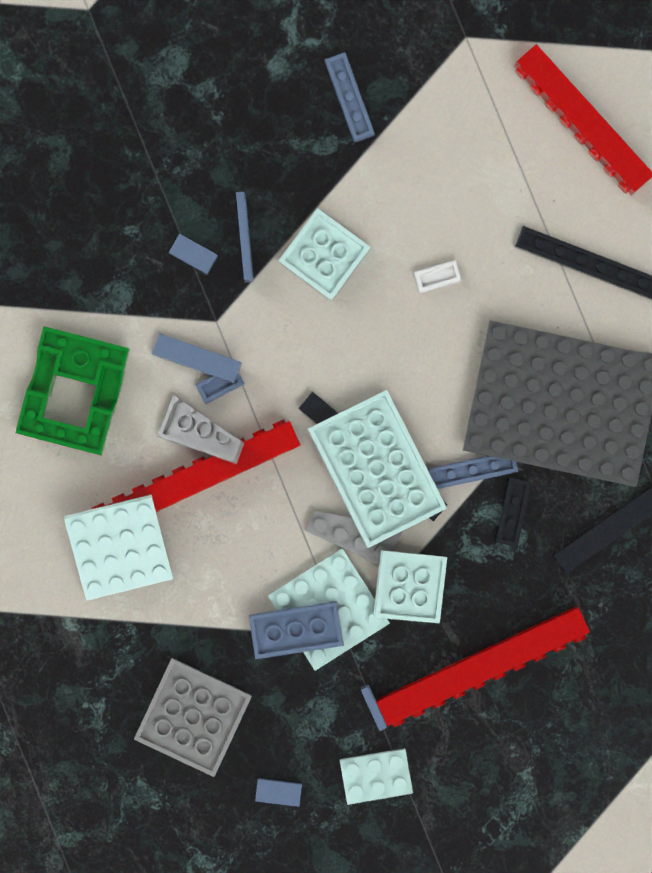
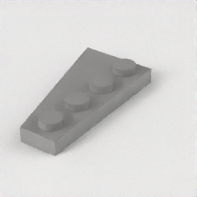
(195, 431)
(344, 533)

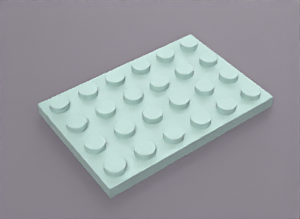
(377, 468)

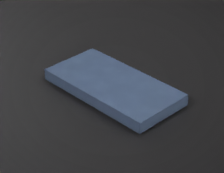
(296, 630)

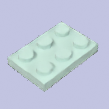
(376, 776)

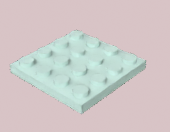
(118, 547)
(329, 582)

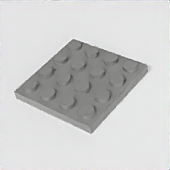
(193, 717)

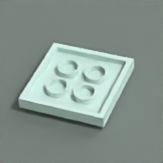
(324, 254)
(410, 586)

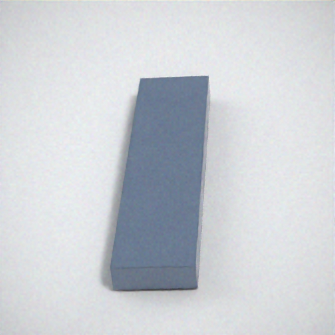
(349, 97)
(244, 237)
(196, 358)
(471, 471)

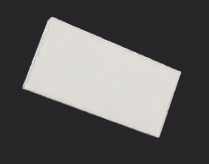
(437, 276)

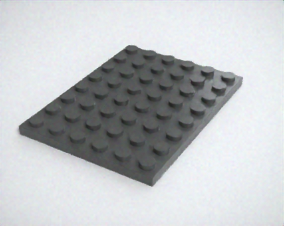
(561, 404)

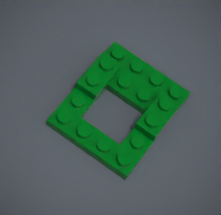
(82, 361)

